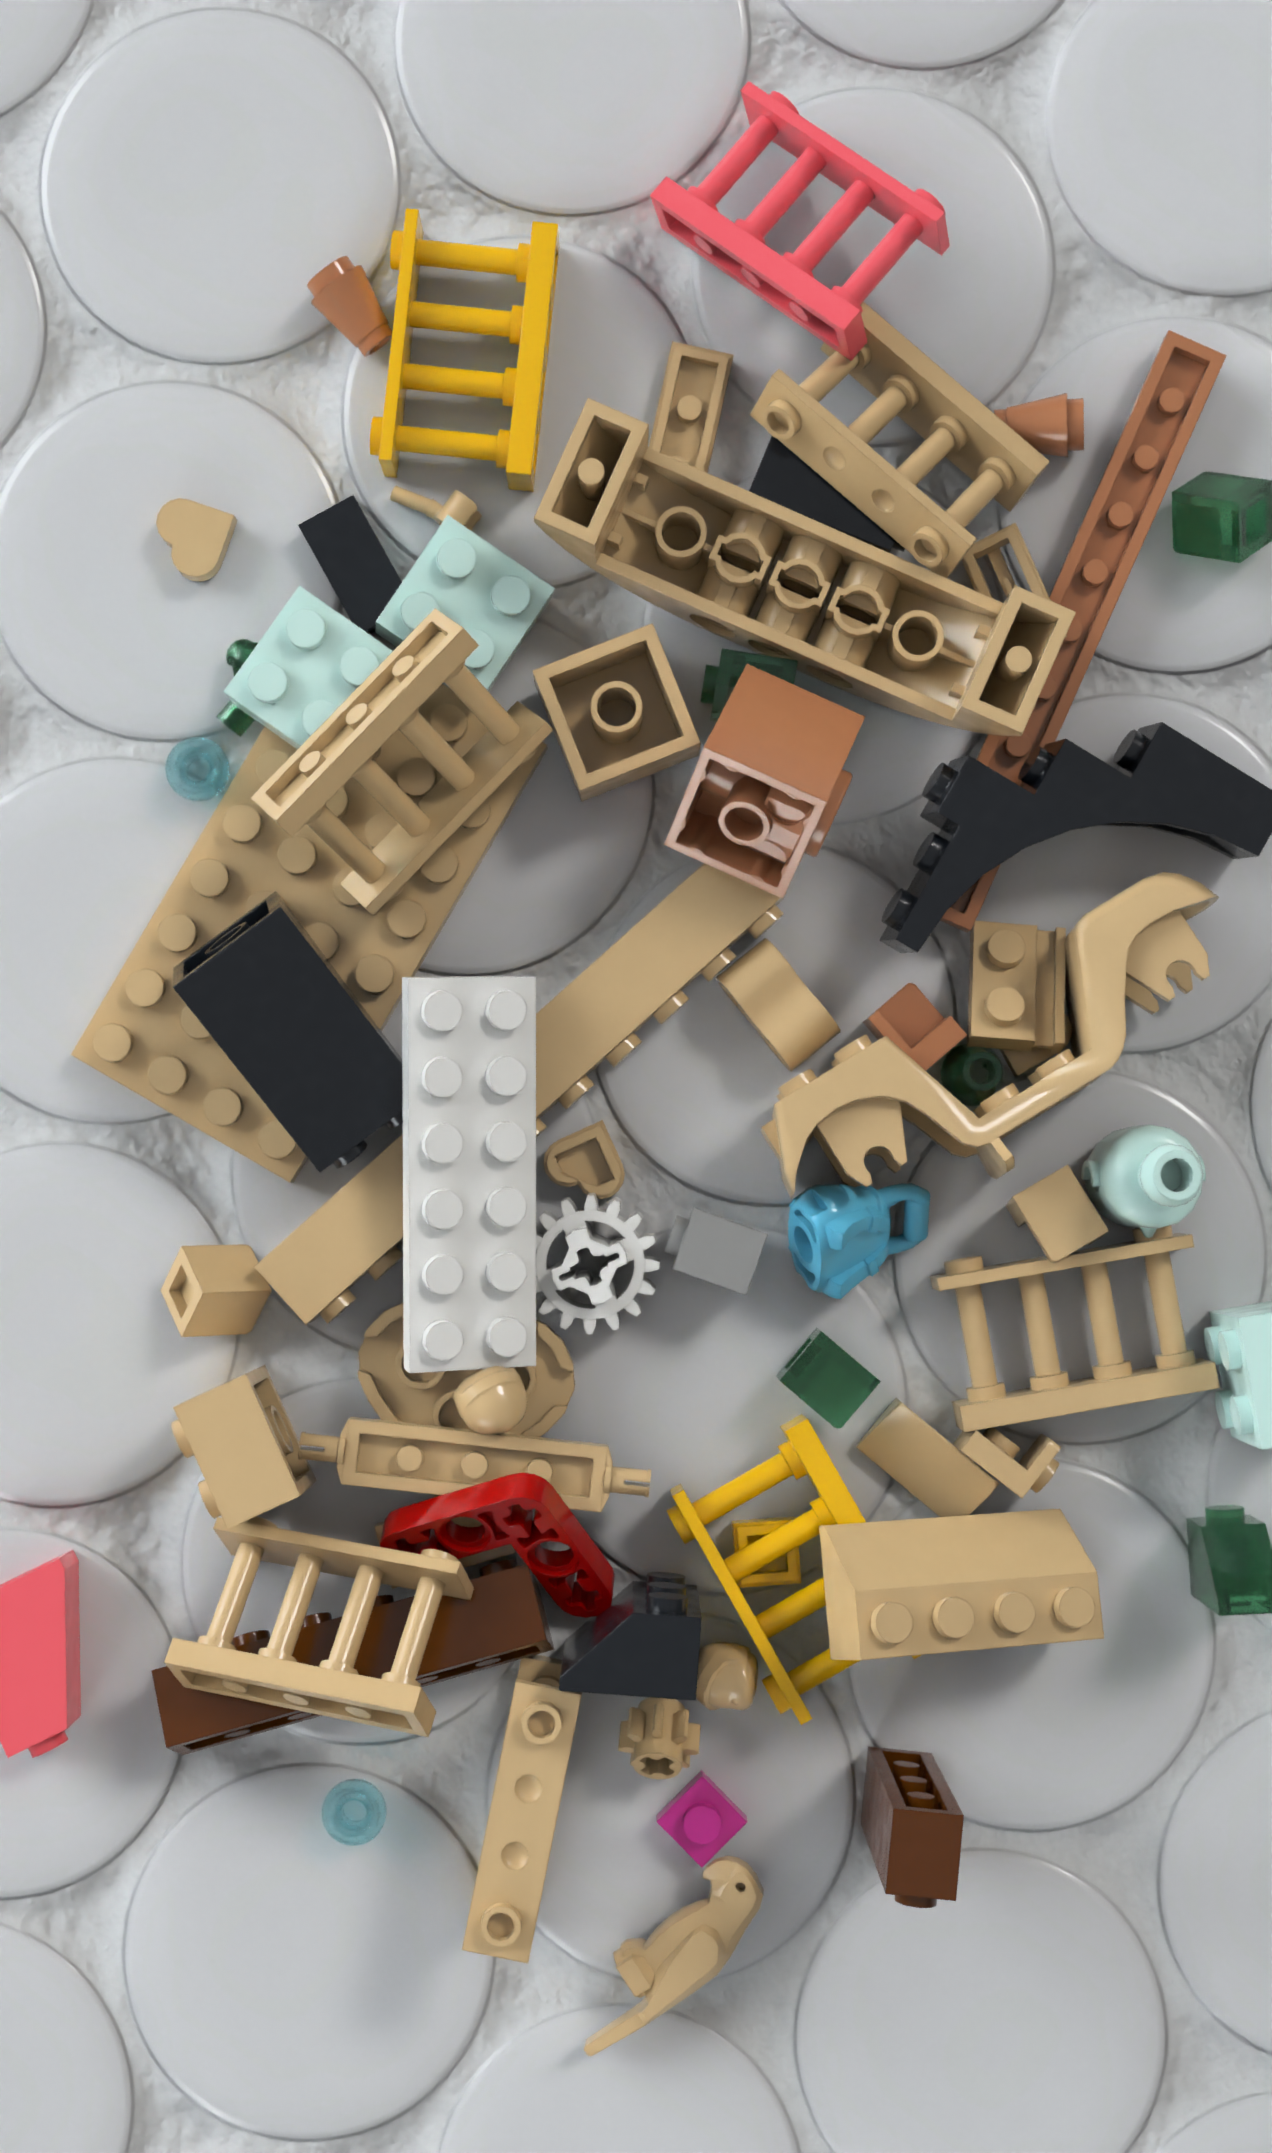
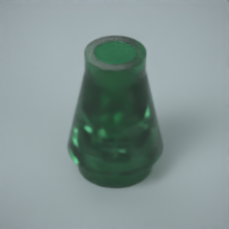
(957, 1078)

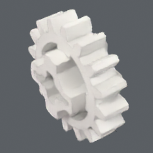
(601, 1289)

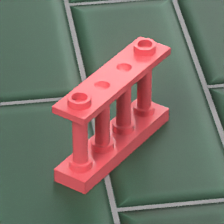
(788, 279)

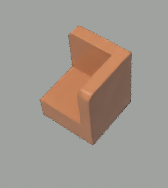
(915, 1026)

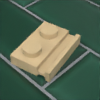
(1016, 987)

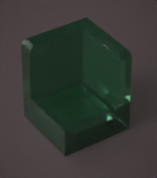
(1222, 516)
(827, 1379)

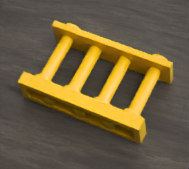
(517, 387)
(799, 1457)

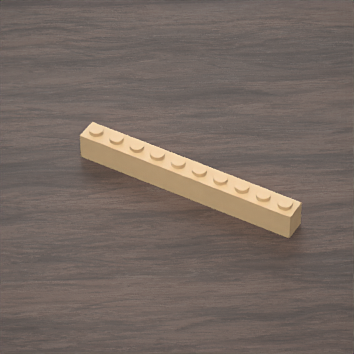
(574, 1034)

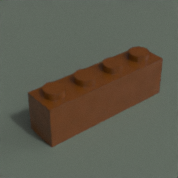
(911, 1826)

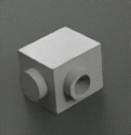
(715, 1250)

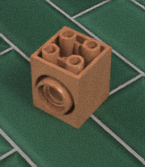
(766, 782)

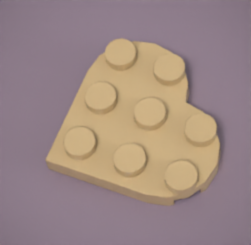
(429, 1395)

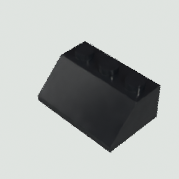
(640, 1643)

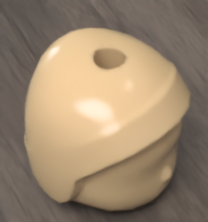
(492, 1400)
(726, 1676)

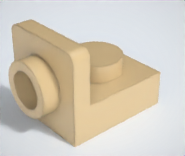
(996, 1455)

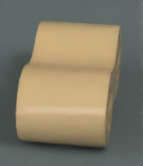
(778, 1004)

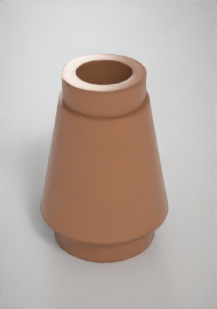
(351, 305)
(1048, 424)

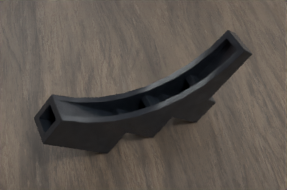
(986, 818)

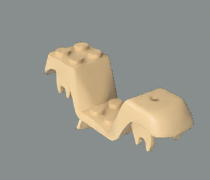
(1110, 955)

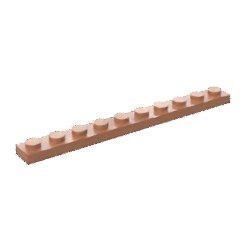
(1106, 553)

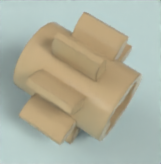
(659, 1738)

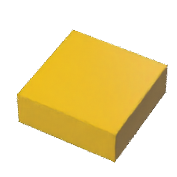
(780, 1571)

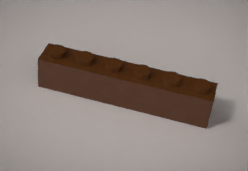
(467, 1636)

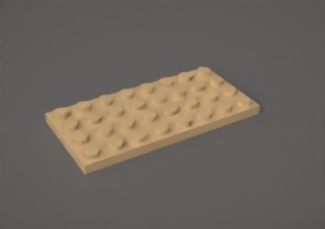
(150, 1035)

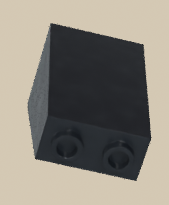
(295, 1032)

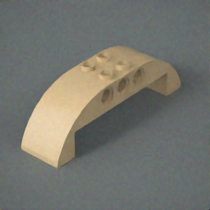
(797, 584)

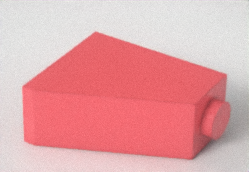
(40, 1656)

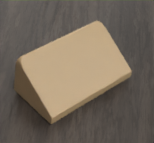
(926, 1462)

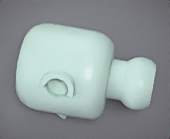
(1144, 1177)

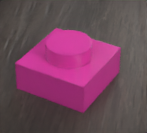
(701, 1818)

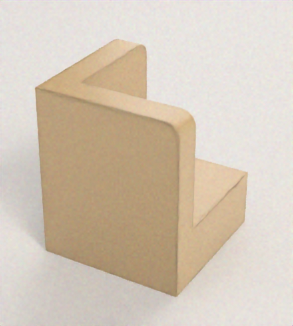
(1058, 1214)
(215, 1290)

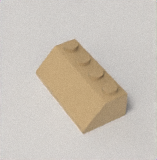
(957, 1584)

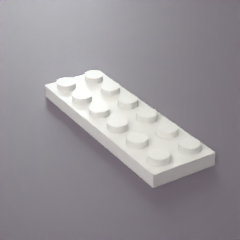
(469, 1172)

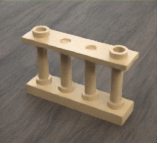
(933, 406)
(364, 722)
(1050, 1388)
(334, 1686)
(522, 1813)

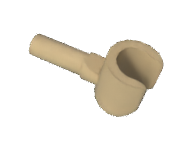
(457, 506)

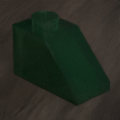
(1230, 1561)

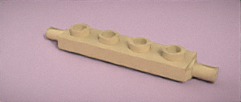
(452, 1459)

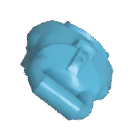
(844, 1232)

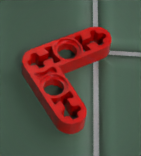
(507, 1516)

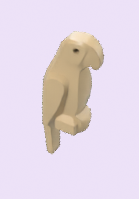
(684, 1948)

